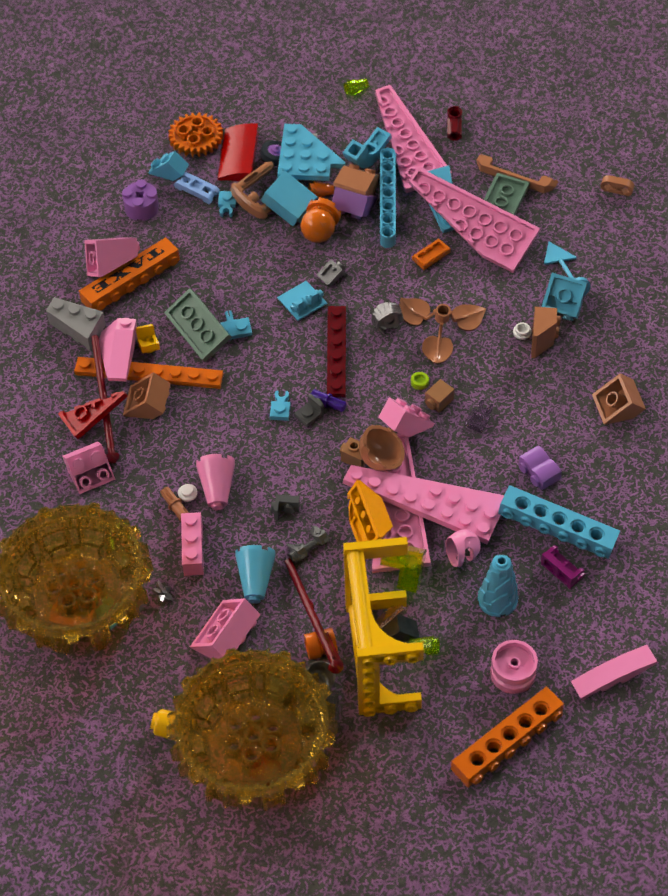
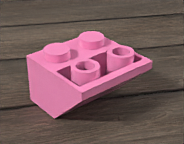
(404, 418)
(89, 467)

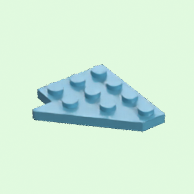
(305, 155)

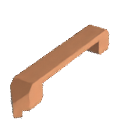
(544, 185)

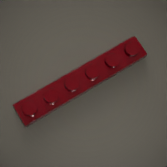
(336, 351)

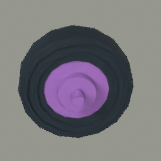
(271, 152)

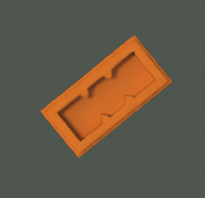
(431, 254)

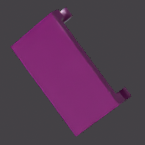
(561, 567)

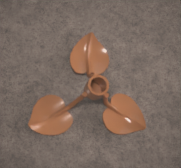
(437, 348)

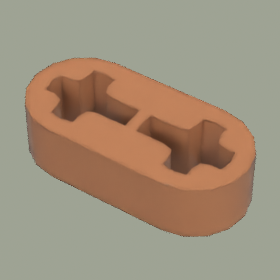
(617, 185)

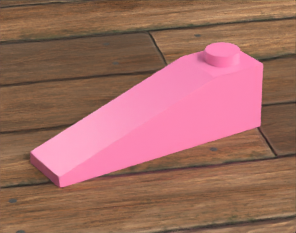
(117, 348)

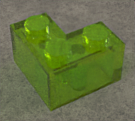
(410, 568)

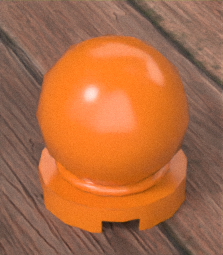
(320, 220)

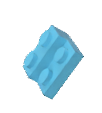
(565, 295)

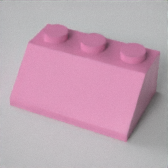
(226, 628)

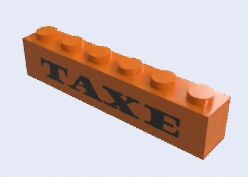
(130, 275)

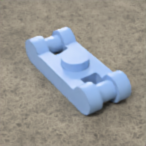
(197, 187)

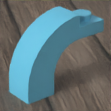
(369, 152)

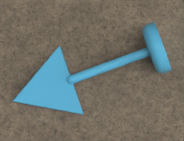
(556, 254)

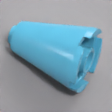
(254, 570)

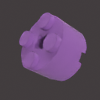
(140, 200)

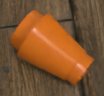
(321, 189)

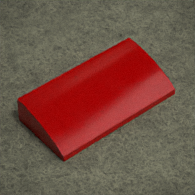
(238, 152)

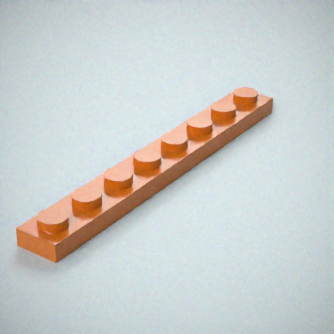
(173, 374)

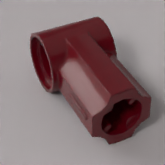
(454, 123)

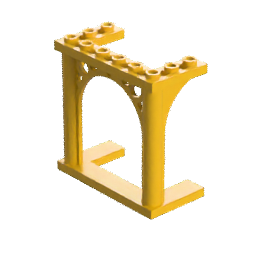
(370, 643)

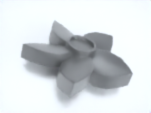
(162, 593)

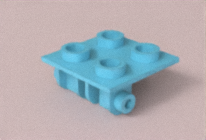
(302, 300)

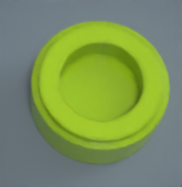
(419, 380)

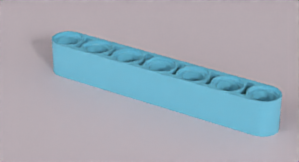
(387, 197)

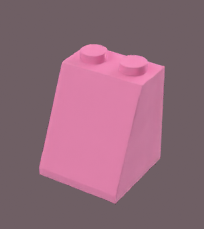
(109, 254)

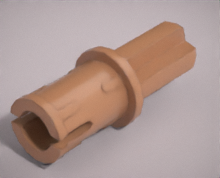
(174, 503)

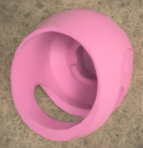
(458, 543)

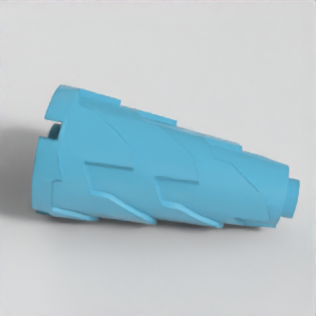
(499, 588)

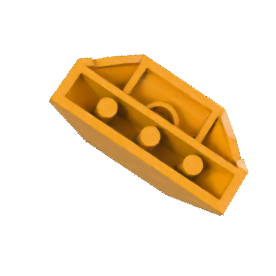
(367, 513)

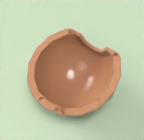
(381, 448)

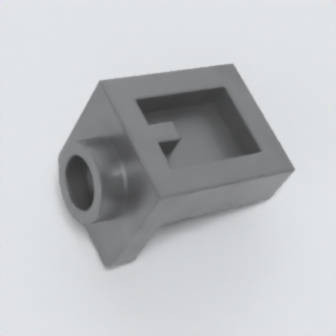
(332, 272)

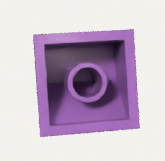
(353, 203)

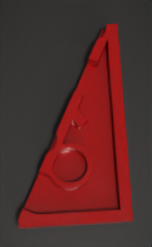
(88, 415)

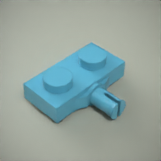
(237, 327)

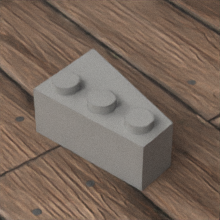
(76, 320)

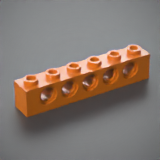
(543, 701)

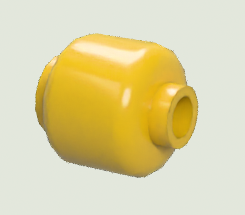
(160, 722)

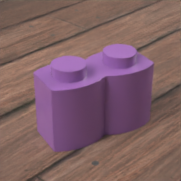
(539, 467)

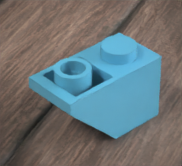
(169, 166)

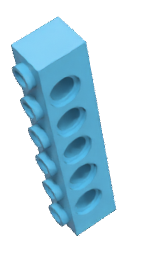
(554, 513)

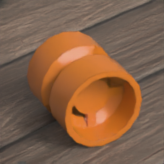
(313, 645)

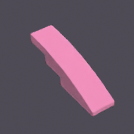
(614, 671)

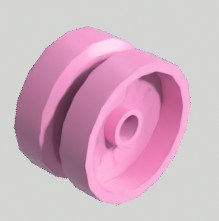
(513, 666)

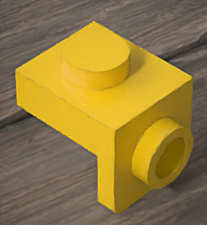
(147, 339)

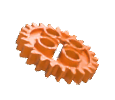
(195, 134)

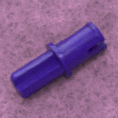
(329, 401)

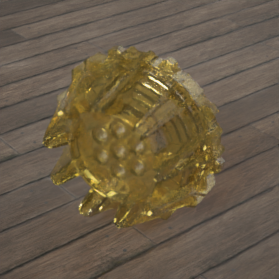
(65, 542)
(232, 693)

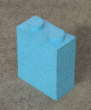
(288, 198)

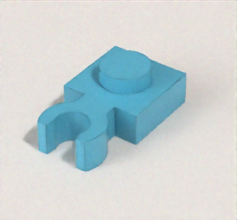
(226, 203)
(280, 408)

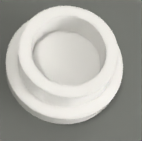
(522, 331)
(187, 492)

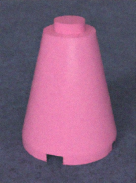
(216, 478)

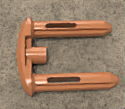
(249, 201)

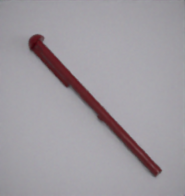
(112, 456)
(336, 665)

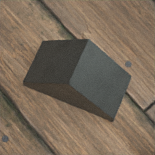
(401, 628)

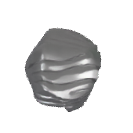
(387, 316)

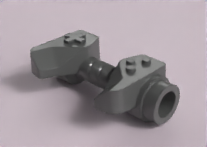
(299, 551)

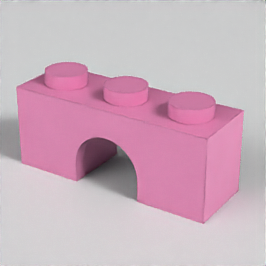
(192, 544)

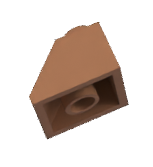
(357, 180)
(544, 329)
(147, 397)
(618, 400)

